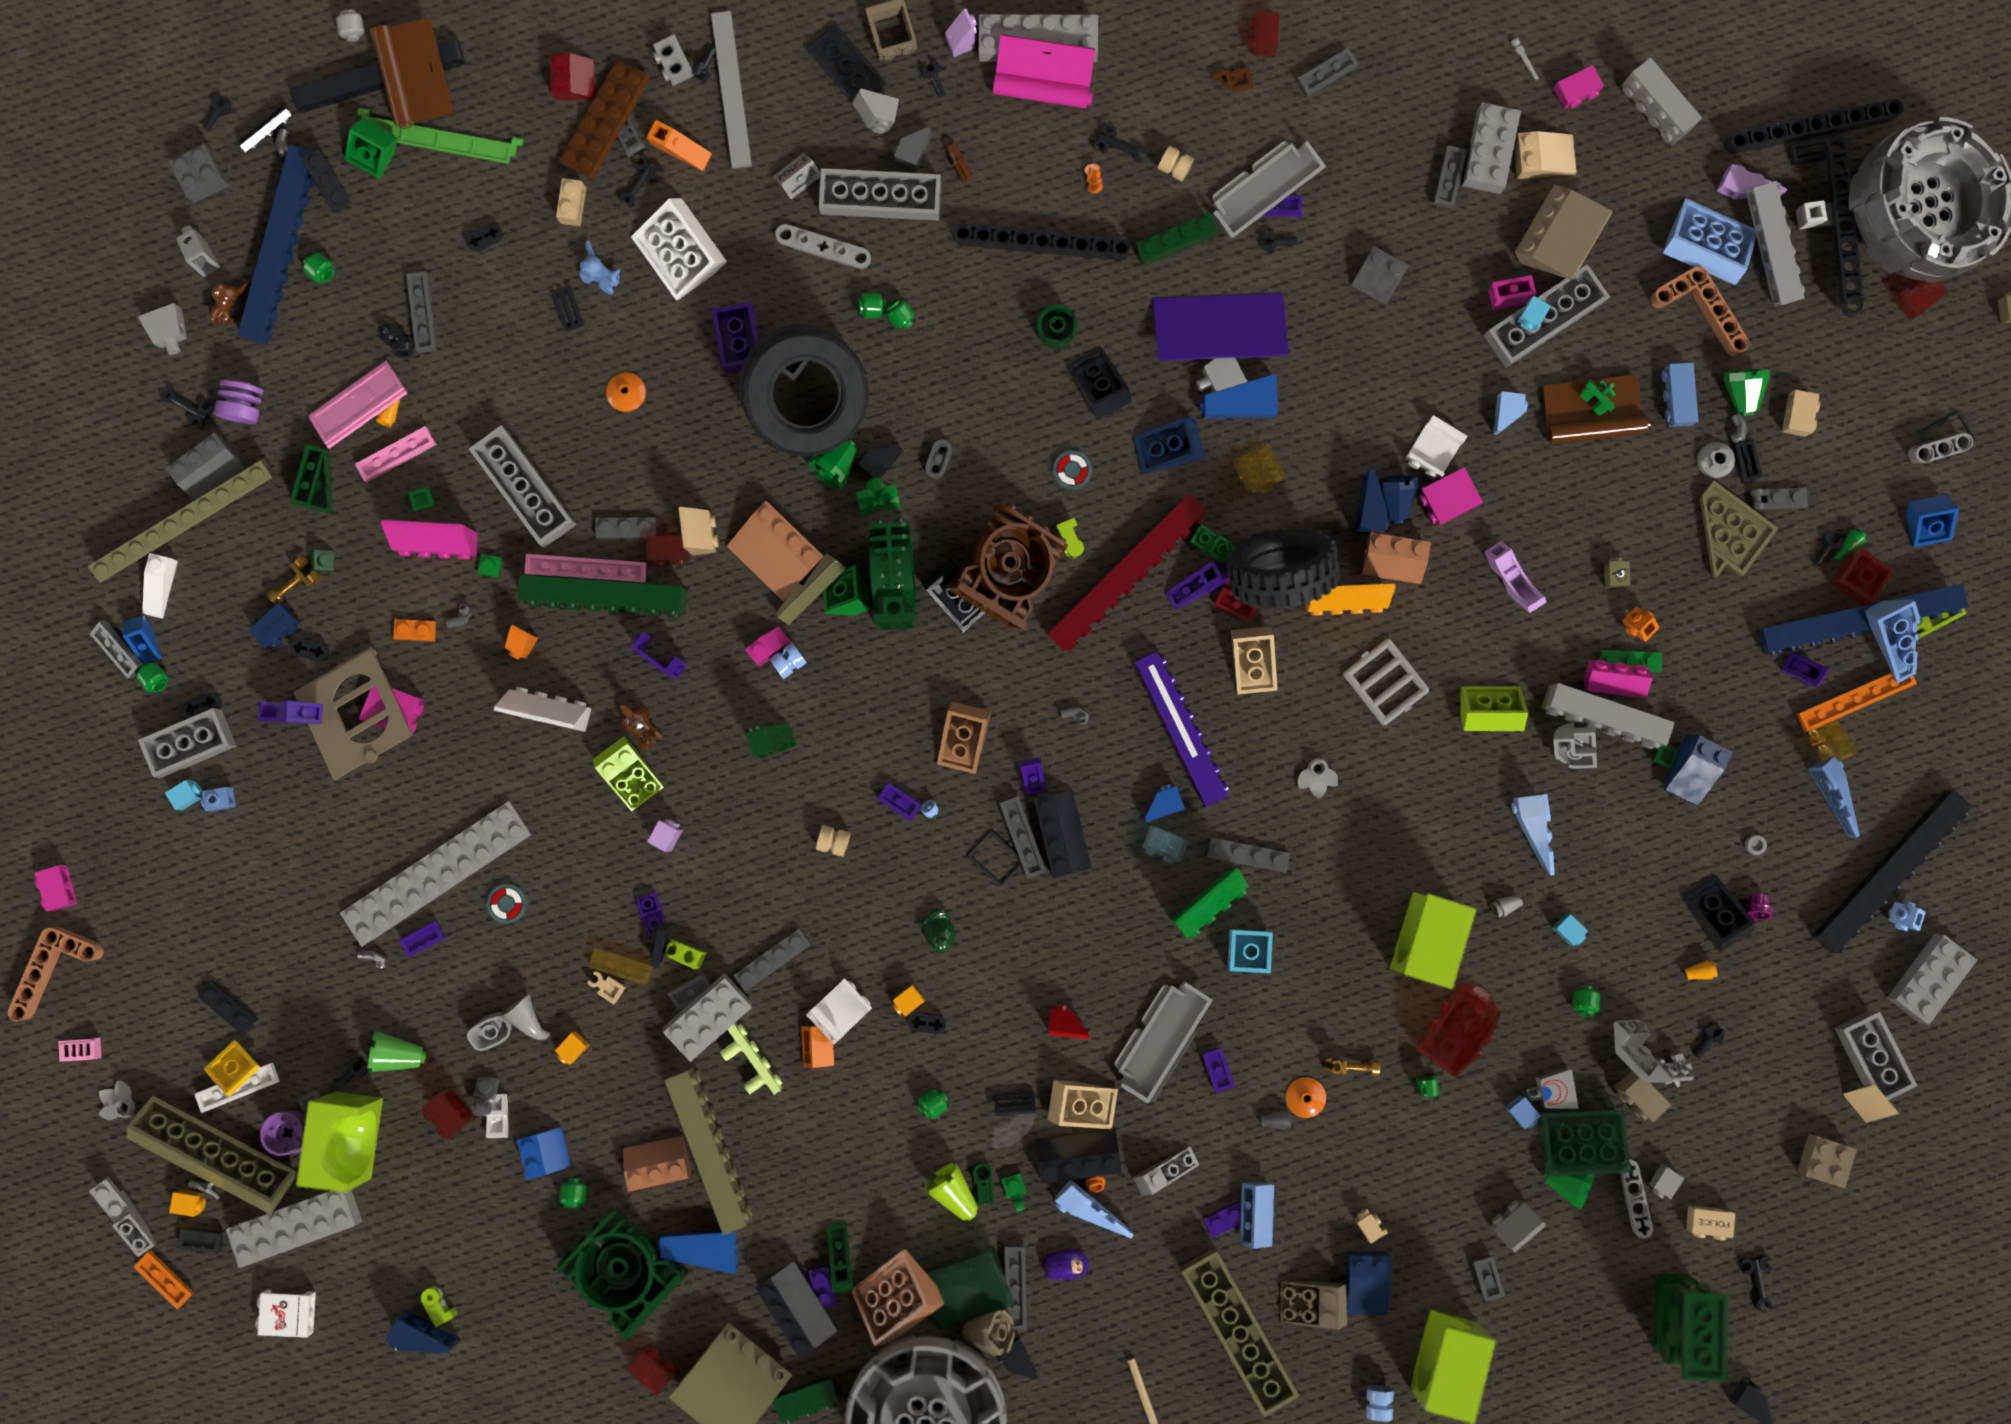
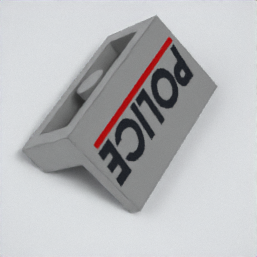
(797, 175)

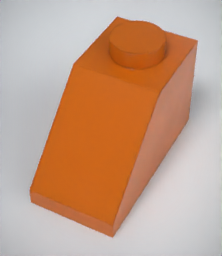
(519, 642)

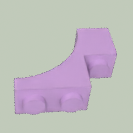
(1516, 582)

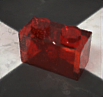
(1265, 33)
(1920, 298)
(666, 549)
(651, 1370)

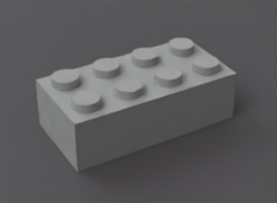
(1660, 101)
(1491, 148)
(187, 743)
(1932, 979)
(707, 1017)
(1875, 1054)

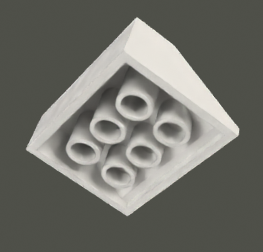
(678, 248)
(544, 709)

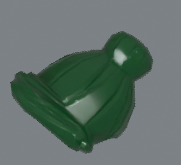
(939, 930)

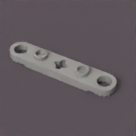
(809, 241)

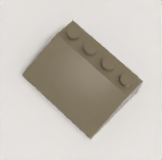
(1562, 233)

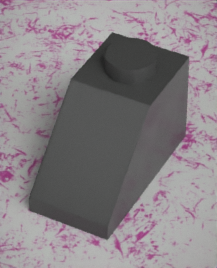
(912, 148)

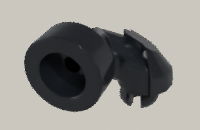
(401, 347)

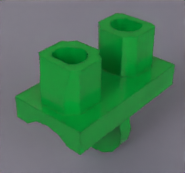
(1604, 402)

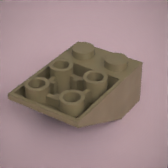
(1314, 1304)

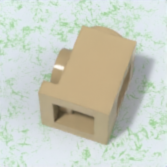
(1369, 1225)

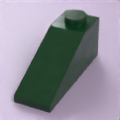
(839, 1258)

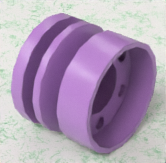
(238, 402)
(276, 1132)

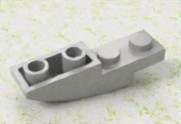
(124, 1215)

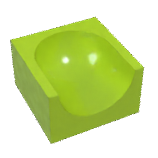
(1432, 939)
(339, 1141)
(1452, 1366)

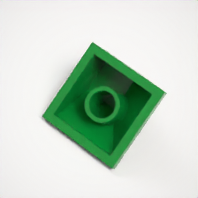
(847, 594)

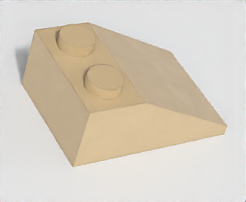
(1544, 154)
(698, 531)
(1254, 660)
(1082, 1105)

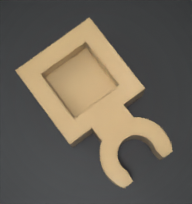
(609, 988)

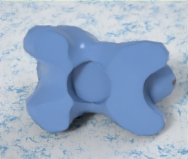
(594, 270)

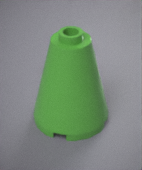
(394, 1054)

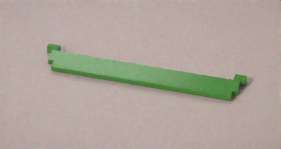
(448, 141)

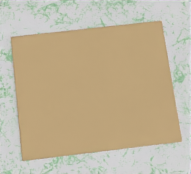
(1870, 1103)

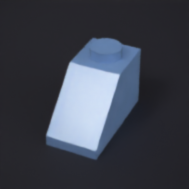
(1508, 409)

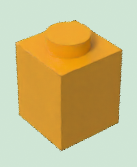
(908, 1001)
(571, 1048)
(187, 1202)

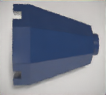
(1398, 496)

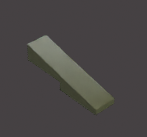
(803, 596)

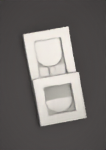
(498, 1119)

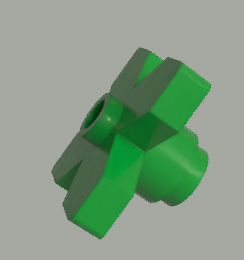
(877, 497)

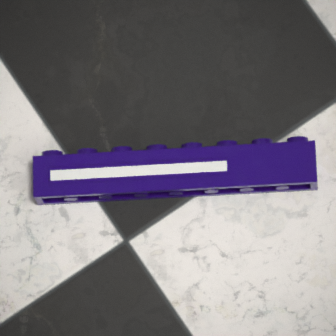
(1181, 729)

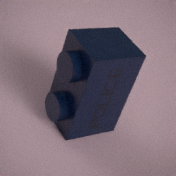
(275, 626)

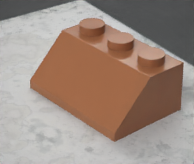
(1395, 558)
(656, 1163)

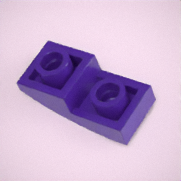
(651, 912)

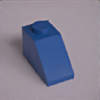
(141, 639)
(1164, 803)

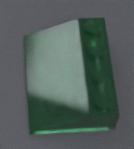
(1584, 1142)
(969, 1288)

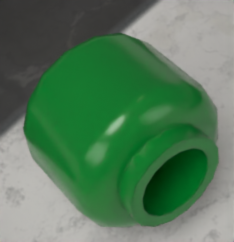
(318, 268)
(871, 305)
(899, 314)
(152, 677)
(1586, 1001)
(932, 1103)
(573, 1193)

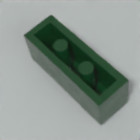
(806, 1399)

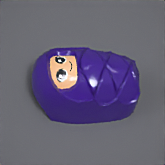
(1066, 1264)

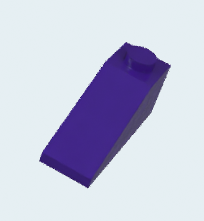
(1198, 584)

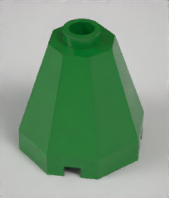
(1746, 389)
(835, 465)
(1571, 1187)

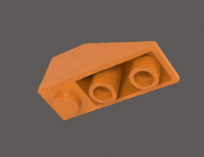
(678, 145)

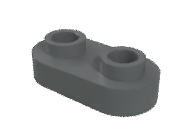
(938, 459)

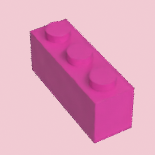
(1617, 679)

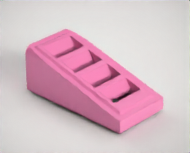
(94, 1045)

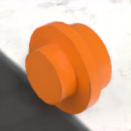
(1095, 1184)

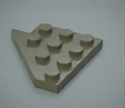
(1732, 530)

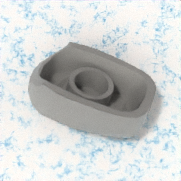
(489, 1031)

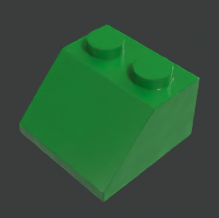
(370, 147)

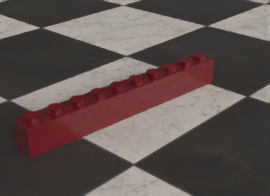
(1126, 573)

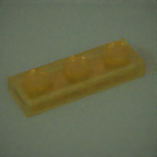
(621, 966)

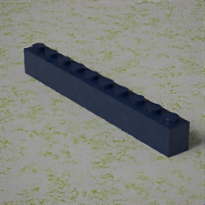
(277, 249)
(1854, 621)

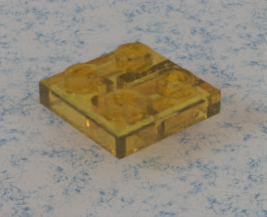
(1259, 470)

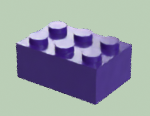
(735, 334)

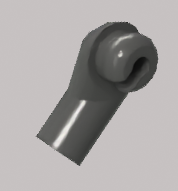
(1741, 428)
(462, 617)

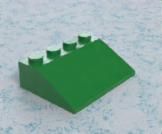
(1210, 902)

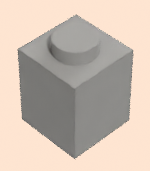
(1665, 1182)

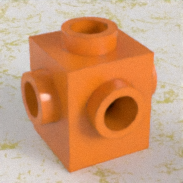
(1640, 623)

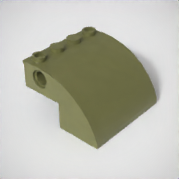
(730, 1382)

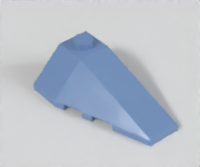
(1896, 632)
(1835, 789)

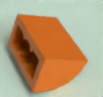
(816, 1048)

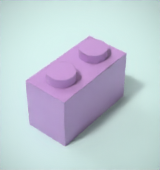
(665, 835)

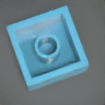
(1250, 951)

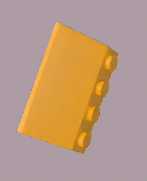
(1354, 599)

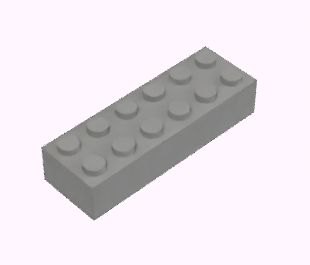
(1066, 29)
(880, 194)
(1568, 303)
(522, 486)
(1607, 715)
(293, 1226)

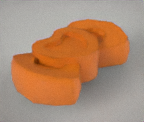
(1093, 178)

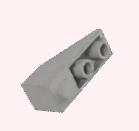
(1165, 1172)

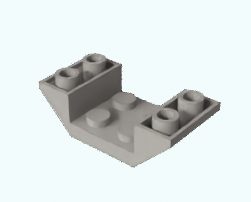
(1629, 1039)

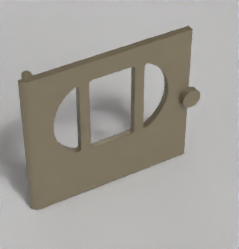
(331, 736)

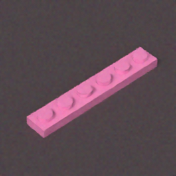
(585, 568)

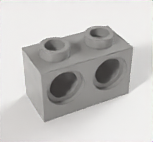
(675, 59)

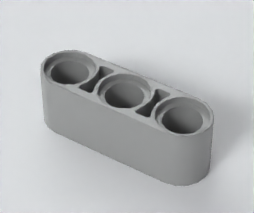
(1949, 445)

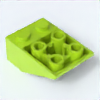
(627, 773)

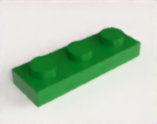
(1651, 660)

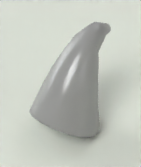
(524, 1018)

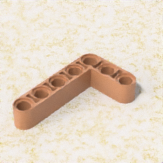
(1706, 306)
(45, 967)

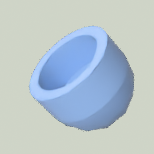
(927, 805)

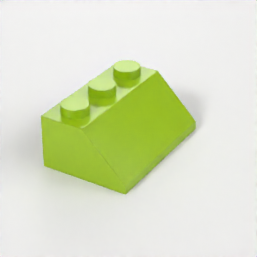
(1493, 708)

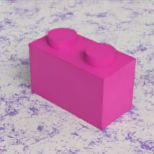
(1578, 87)
(1511, 292)
(55, 888)

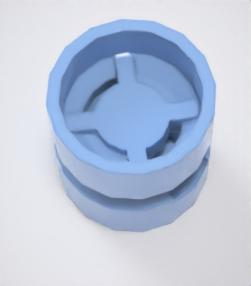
(787, 660)
(1380, 1400)

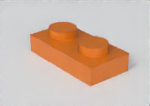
(414, 630)

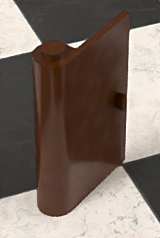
(405, 64)
(1574, 420)

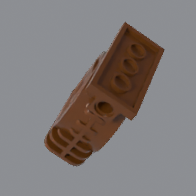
(1043, 551)

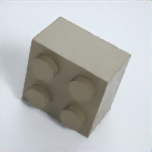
(1642, 1096)
(1826, 1161)

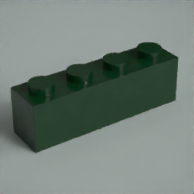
(1176, 239)

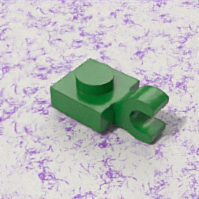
(1014, 1188)

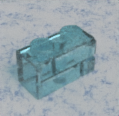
(1165, 844)

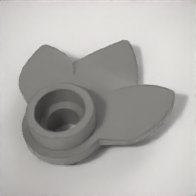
(1315, 780)
(114, 1100)

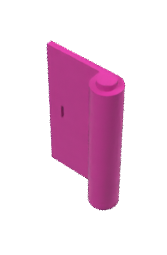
(1044, 71)

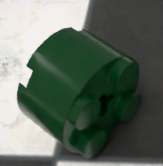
(1046, 324)

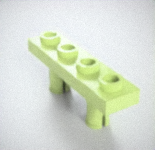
(751, 1050)

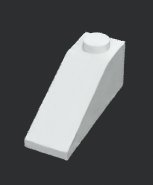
(157, 584)

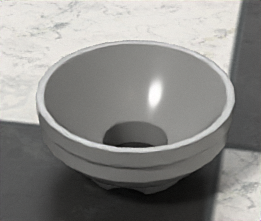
(1707, 463)

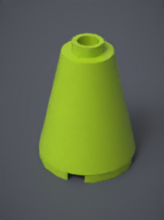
(952, 1192)

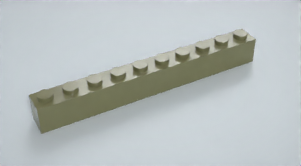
(181, 520)

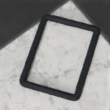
(1959, 413)
(1001, 884)

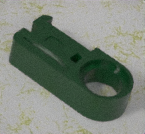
(984, 1185)

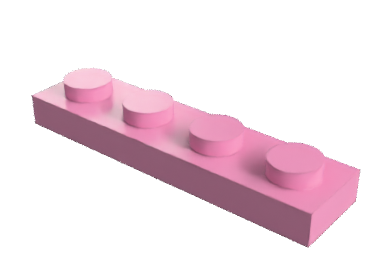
(395, 454)

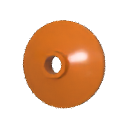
(630, 400)
(1300, 1088)

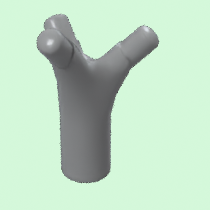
(203, 1186)

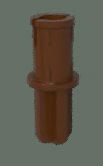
(959, 162)

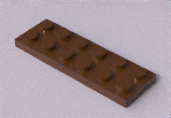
(604, 119)

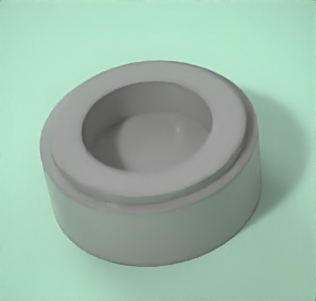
(1755, 844)

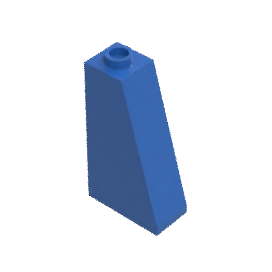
(1245, 400)
(701, 1249)

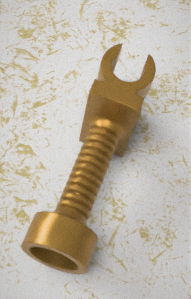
(276, 596)
(1342, 1066)

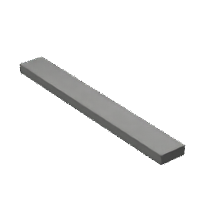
(731, 89)

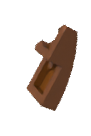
(1235, 80)

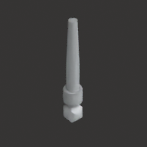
(1520, 51)

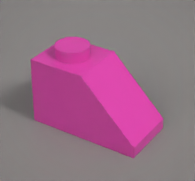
(767, 646)

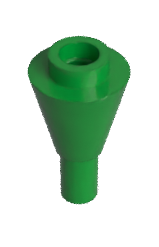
(1853, 540)

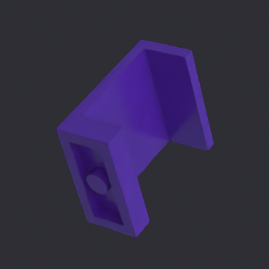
(674, 668)
(290, 712)

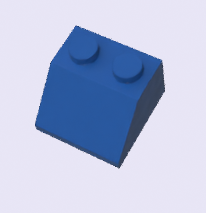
(1931, 520)
(543, 1152)

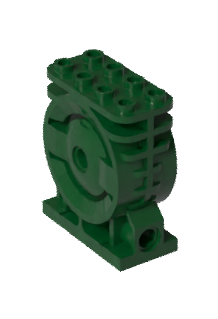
(892, 575)
(580, 1267)
(1691, 1327)

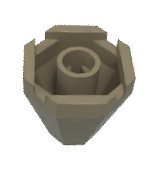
(990, 1332)

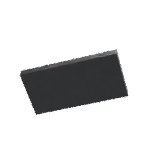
(845, 64)

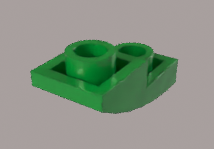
(1211, 543)

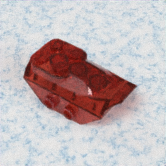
(1461, 1029)

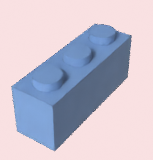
(1680, 394)
(1257, 1214)

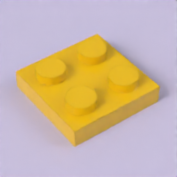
(231, 1068)

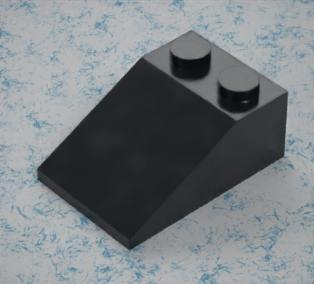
(1100, 383)
(958, 610)
(1719, 914)

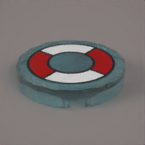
(1072, 470)
(507, 903)

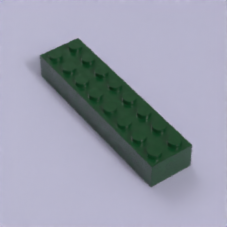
(602, 595)

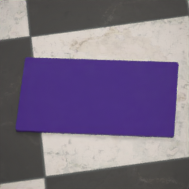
(1220, 327)

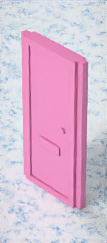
(357, 404)

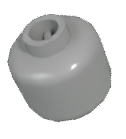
(350, 25)

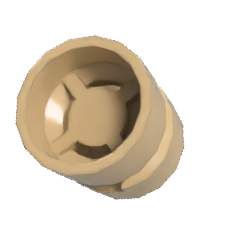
(1175, 163)
(833, 841)

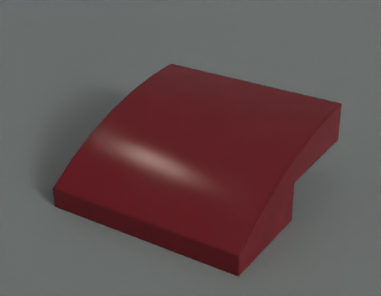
(1228, 603)

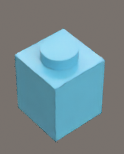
(1533, 314)
(184, 794)
(1570, 930)

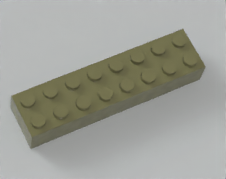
(708, 1150)
(211, 1154)
(1239, 1331)

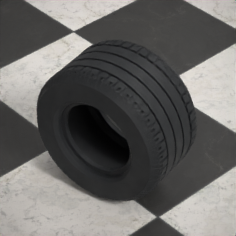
(792, 345)

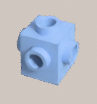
(1906, 916)

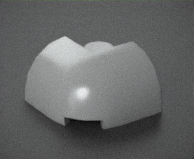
(1576, 746)

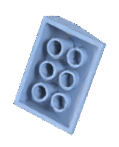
(1711, 241)

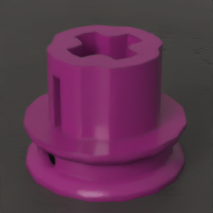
(1759, 905)

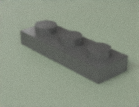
(1327, 72)
(1450, 177)
(626, 527)
(116, 649)

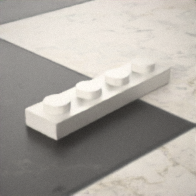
(215, 1097)

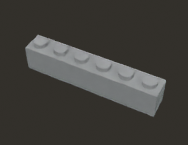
(1775, 243)

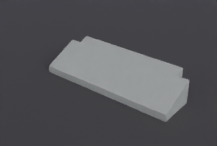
(1273, 180)
(1166, 1030)

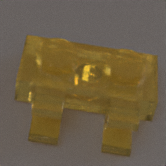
(1836, 739)

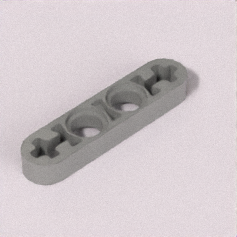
(1638, 1197)

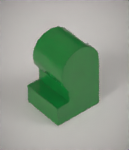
(1427, 1086)

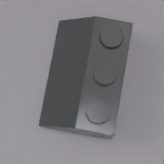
(205, 466)

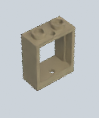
(888, 10)

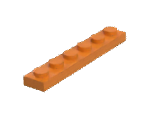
(1852, 701)

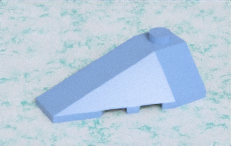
(1532, 816)
(1082, 1205)

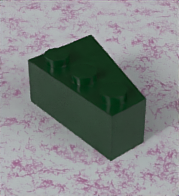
(314, 481)
(770, 740)

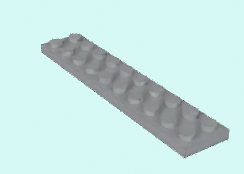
(435, 873)

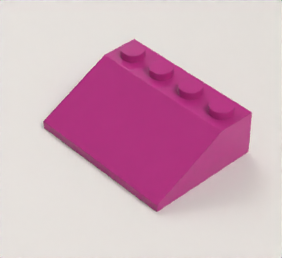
(431, 539)

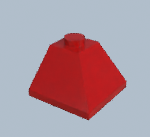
(1066, 1024)

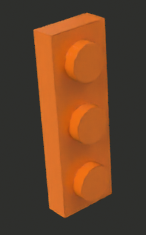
(163, 1279)

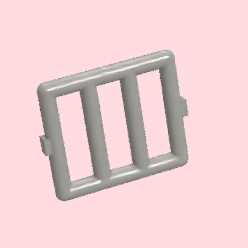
(1373, 704)

